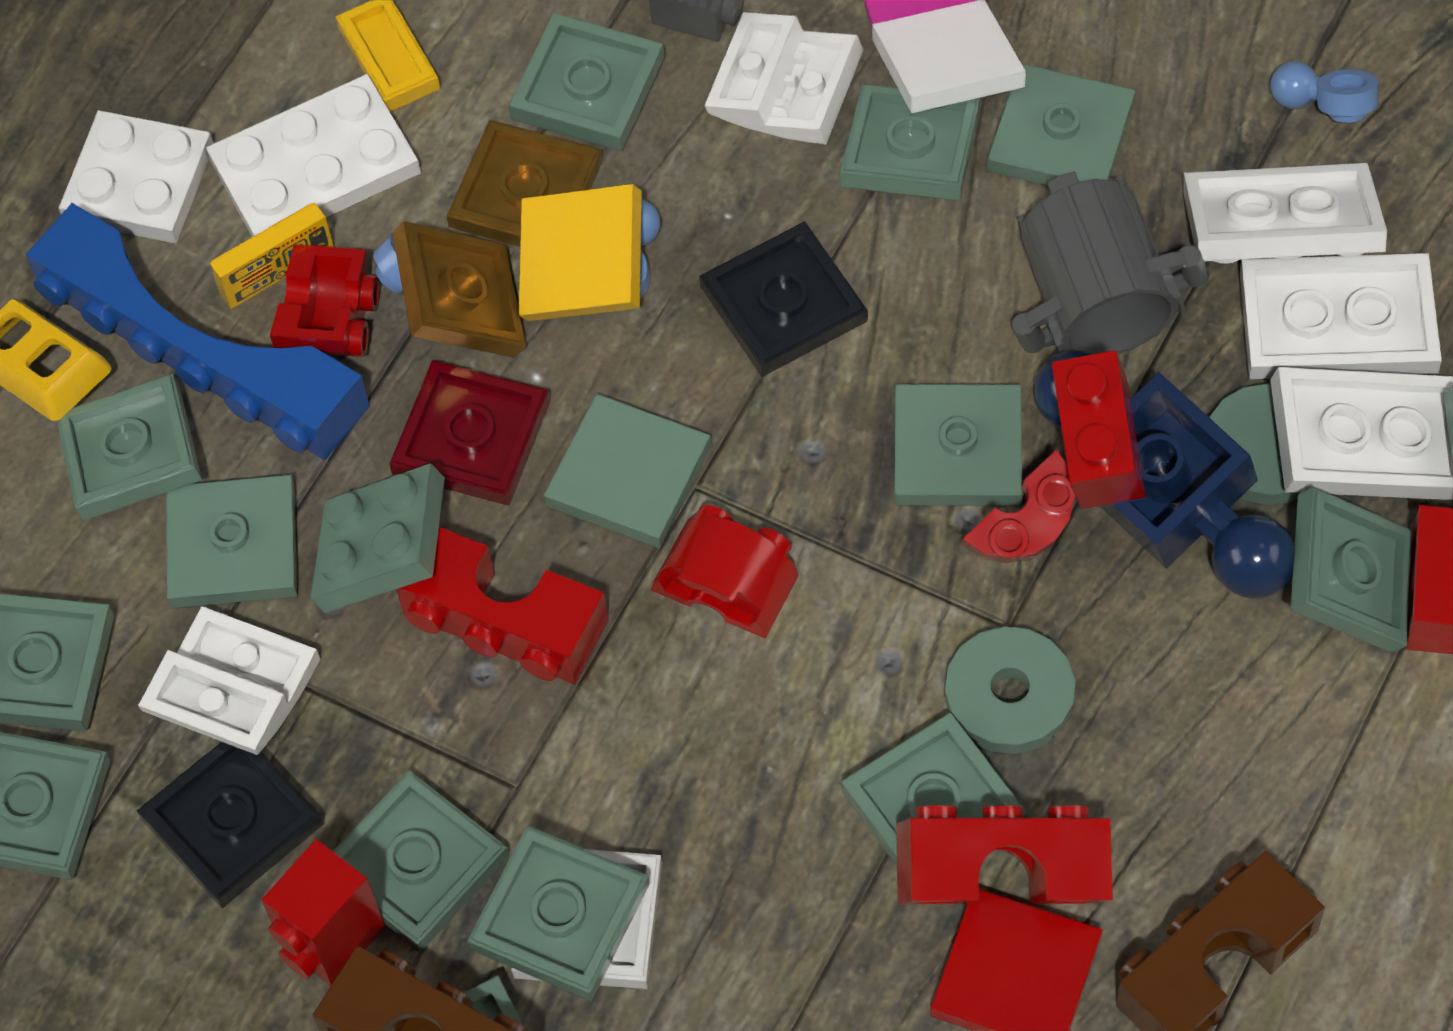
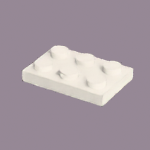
(316, 152)
(1284, 212)
(1340, 314)
(1363, 432)

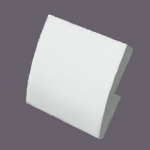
(784, 78)
(230, 681)

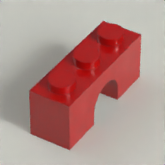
(545, 632)
(1063, 854)

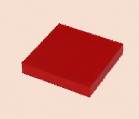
(1015, 968)

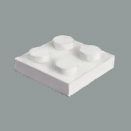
(139, 175)

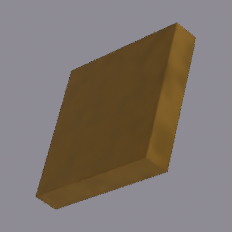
(514, 166)
(458, 289)

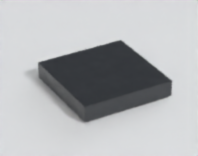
(783, 299)
(230, 819)

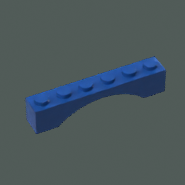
(292, 390)

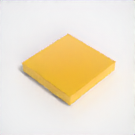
(580, 253)

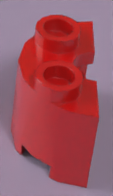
(326, 301)
(1033, 528)
(729, 569)

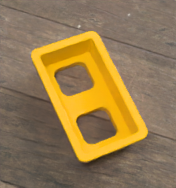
(63, 389)

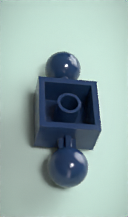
(1190, 483)

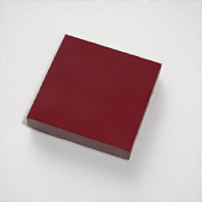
(472, 430)

